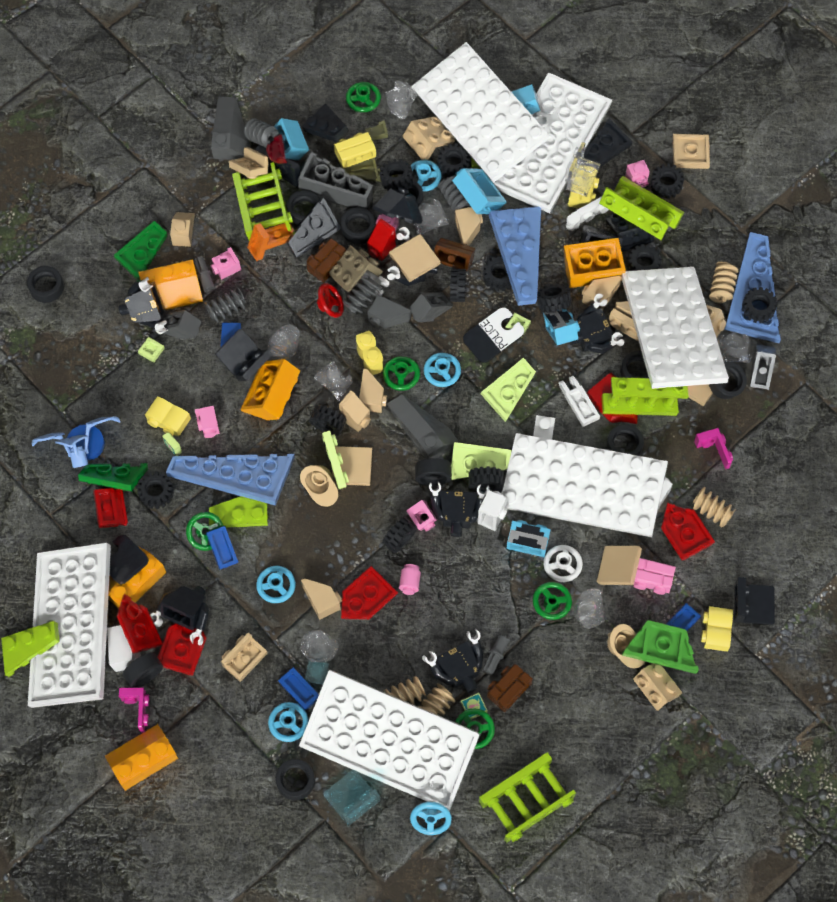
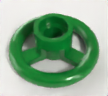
(362, 95)
(401, 366)
(198, 529)
(548, 596)
(490, 726)

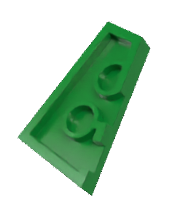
(141, 250)
(115, 477)

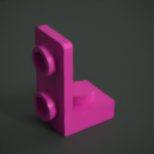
(713, 436)
(130, 696)

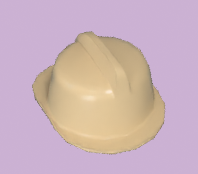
(319, 484)
(619, 640)

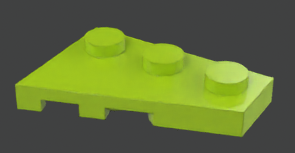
(241, 513)
(27, 644)

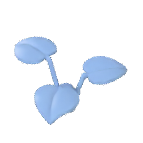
(77, 454)

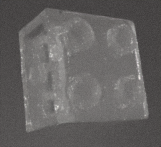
(581, 172)

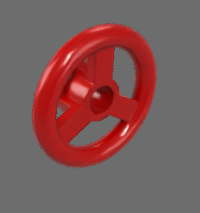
(327, 301)

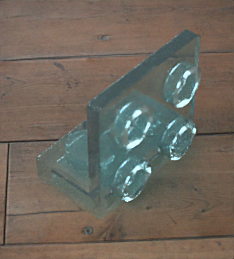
(351, 797)

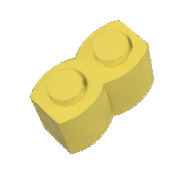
(369, 352)
(167, 416)
(718, 628)

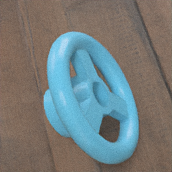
(424, 166)
(443, 360)
(272, 578)
(285, 715)
(431, 813)

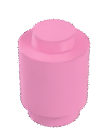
(410, 579)

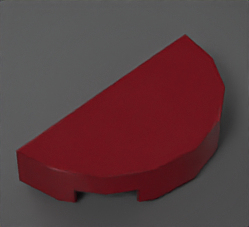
(276, 150)

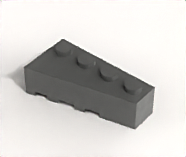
(334, 183)

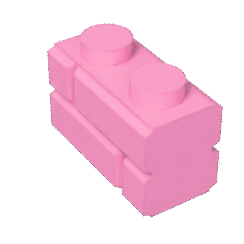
(654, 576)

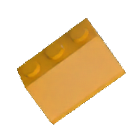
(593, 261)
(175, 284)
(271, 389)
(139, 583)
(141, 757)

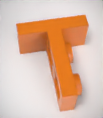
(265, 239)

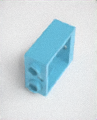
(478, 190)

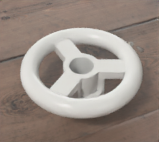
(566, 557)

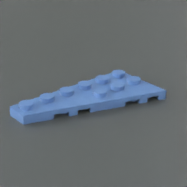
(519, 242)
(754, 273)
(242, 475)

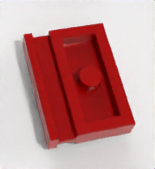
(110, 507)

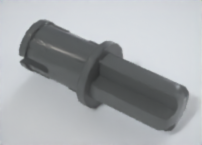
(204, 274)
(496, 654)

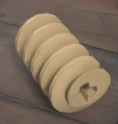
(723, 282)
(712, 507)
(408, 693)
(437, 700)

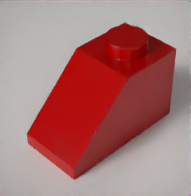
(381, 240)

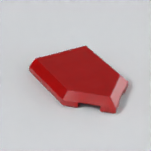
(595, 394)
(685, 531)
(366, 595)
(137, 626)
(179, 652)

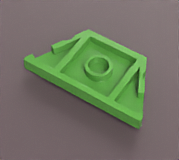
(662, 646)

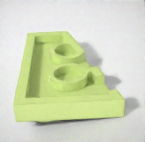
(508, 388)
(471, 456)
(336, 459)

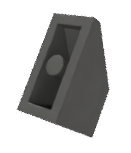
(430, 306)
(387, 313)
(182, 325)
(762, 366)

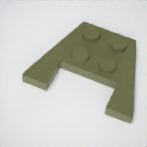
(367, 169)

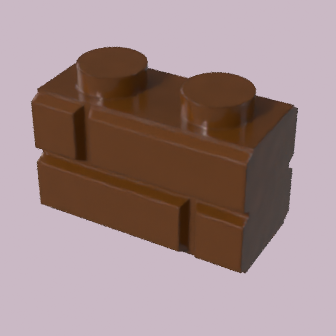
(454, 254)
(325, 259)
(509, 687)

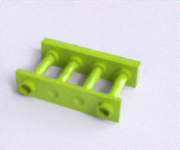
(246, 198)
(641, 207)
(639, 398)
(508, 788)

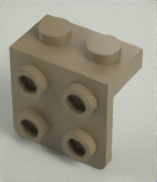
(352, 268)

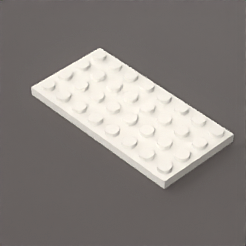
(480, 112)
(569, 117)
(674, 327)
(584, 484)
(73, 593)
(389, 739)

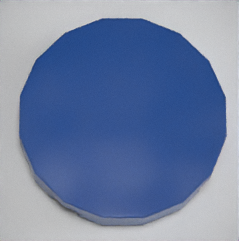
(95, 442)

